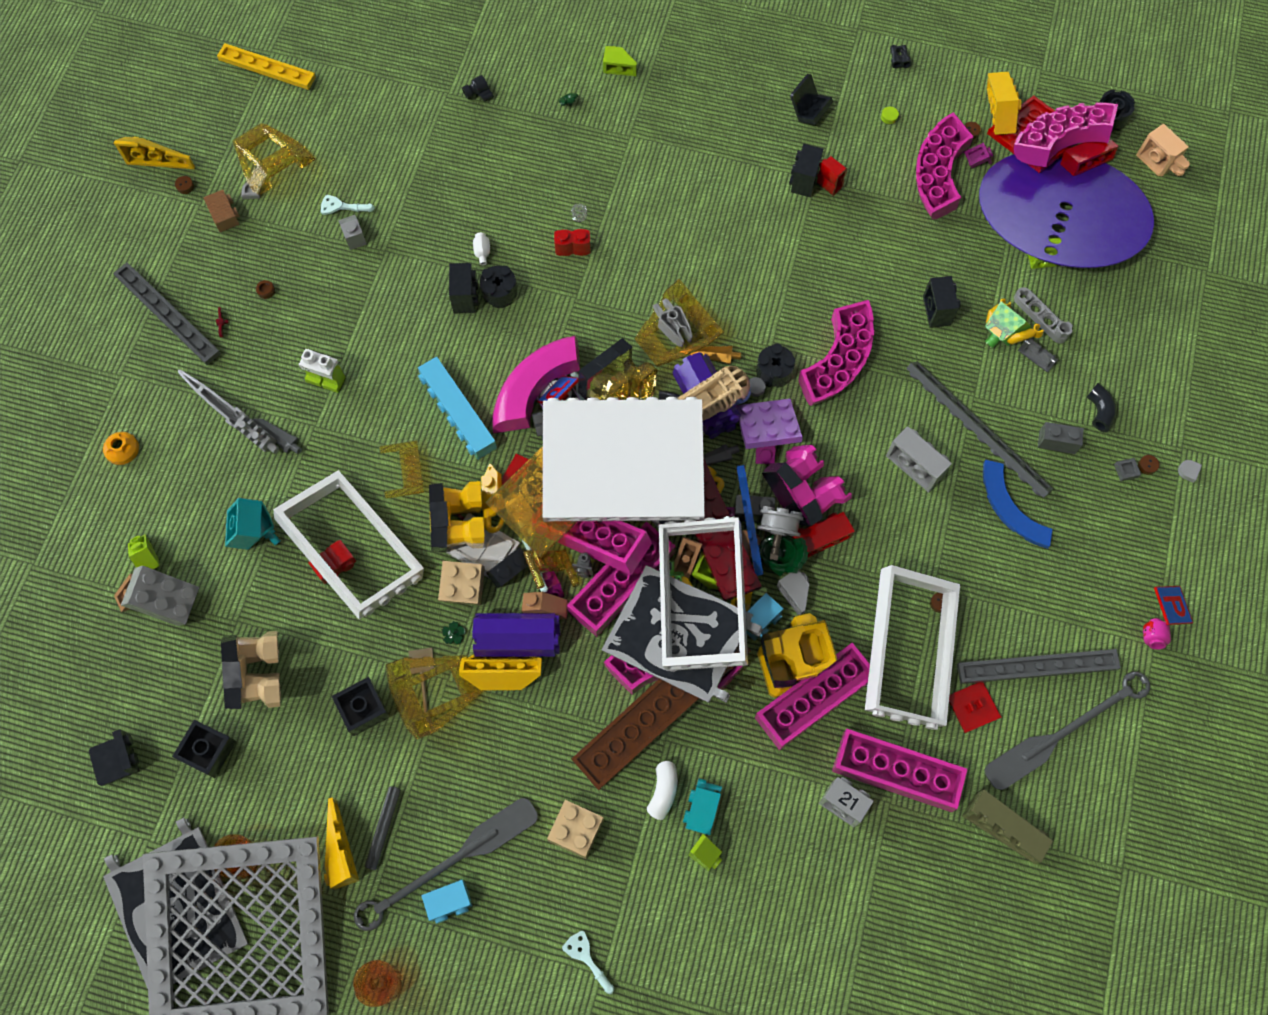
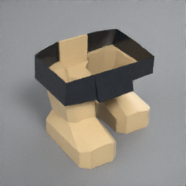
(247, 687)

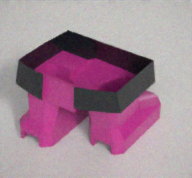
(793, 492)

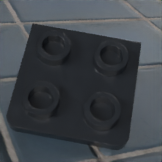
(807, 102)
(114, 758)

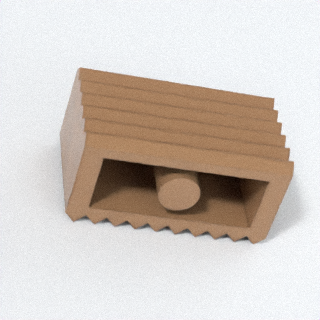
(221, 210)

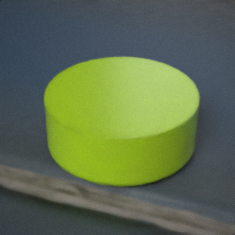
(889, 115)

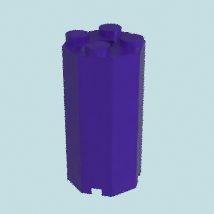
(691, 373)
(516, 634)

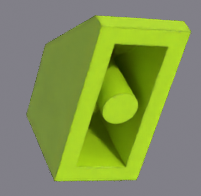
(618, 62)
(706, 853)

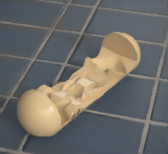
(720, 390)

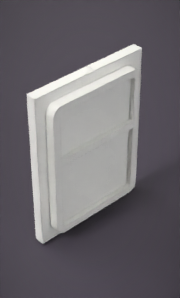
(495, 549)

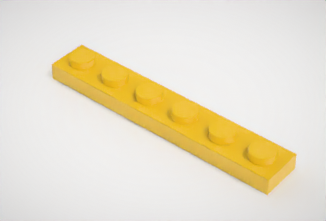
(266, 66)

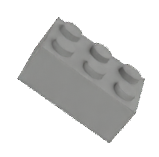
(918, 459)
(160, 596)

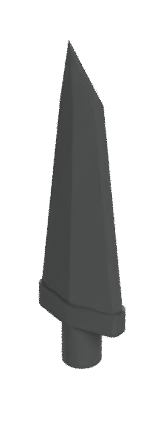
(284, 440)
(720, 454)

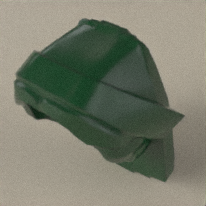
(791, 554)

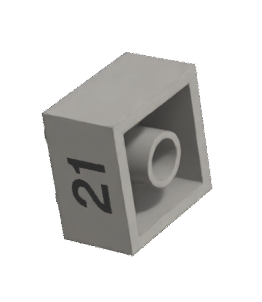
(846, 801)

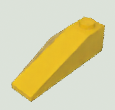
(147, 153)
(338, 855)

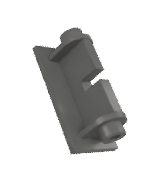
(1037, 354)
(583, 566)

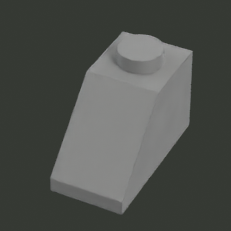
(352, 232)
(795, 590)

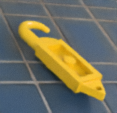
(490, 484)

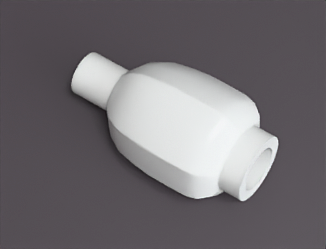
(481, 247)

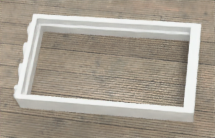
(316, 492)
(944, 652)
(704, 661)

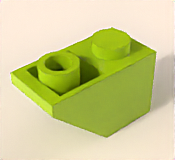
(142, 552)

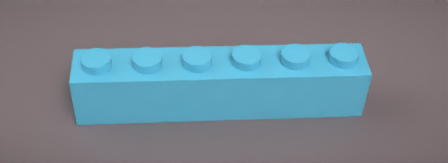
(457, 408)

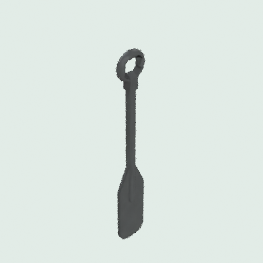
(1036, 750)
(482, 841)

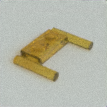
(410, 468)
(551, 561)

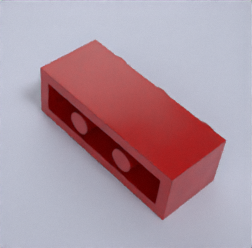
(1087, 156)
(826, 533)

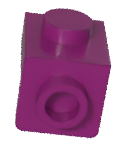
(765, 455)
(553, 584)

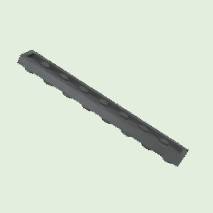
(167, 313)
(1038, 666)

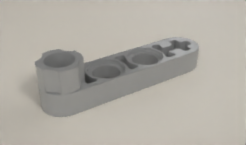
(1062, 330)

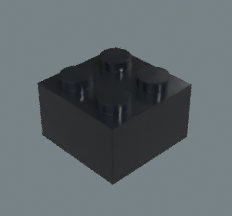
(805, 170)
(463, 287)
(941, 301)
(360, 706)
(204, 748)

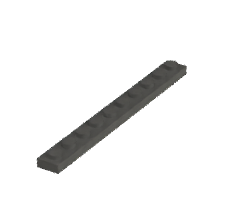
(983, 433)

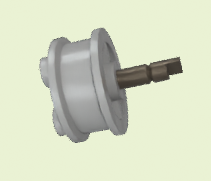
(780, 524)

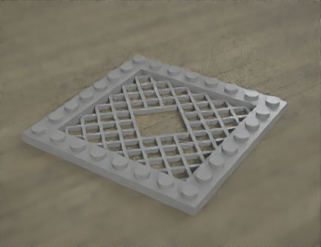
(311, 936)

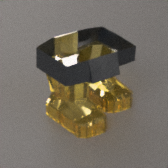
(617, 375)

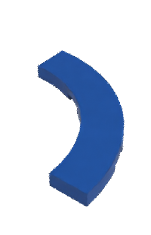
(1008, 511)
(749, 520)

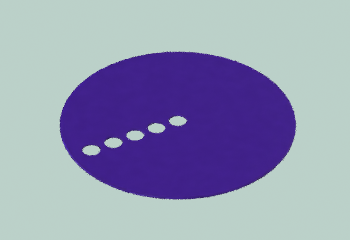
(1104, 227)

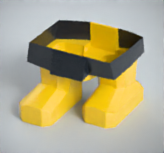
(448, 502)
(795, 653)

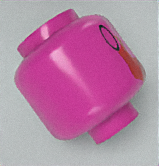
(1156, 634)

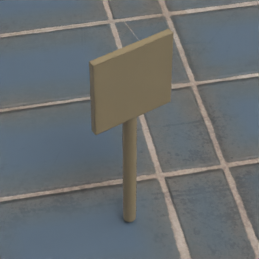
(428, 652)

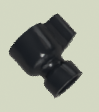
(478, 86)

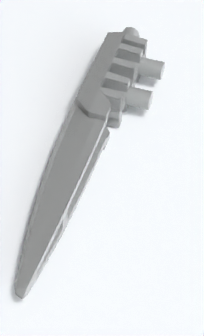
(233, 416)

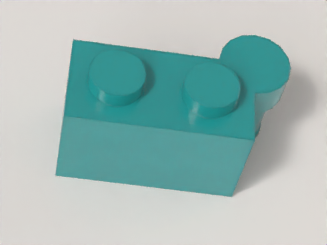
(703, 807)

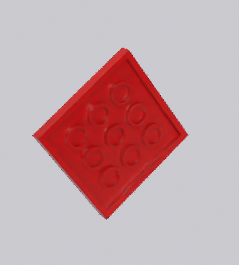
(1029, 112)

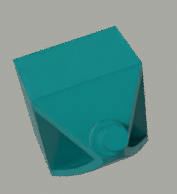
(248, 523)

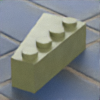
(1007, 827)

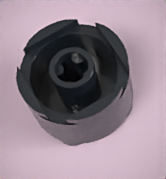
(1124, 109)
(498, 286)
(775, 365)

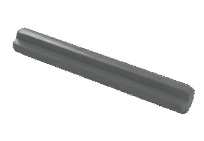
(382, 828)

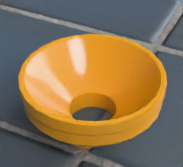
(123, 454)

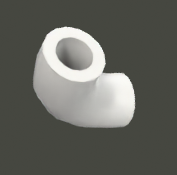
(665, 790)

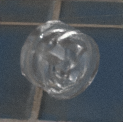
(581, 208)

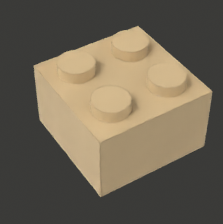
(461, 583)
(575, 829)

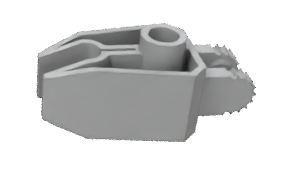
(673, 322)

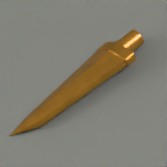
(720, 353)

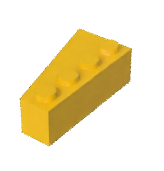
(1003, 102)

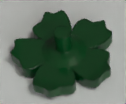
(568, 98)
(453, 633)

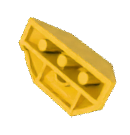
(500, 672)

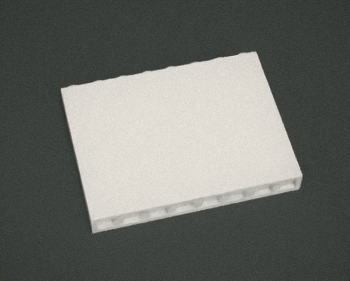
(623, 459)

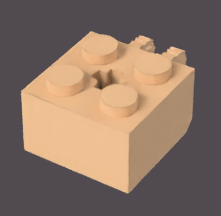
(1164, 152)

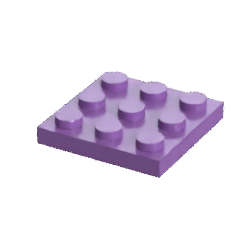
(769, 424)

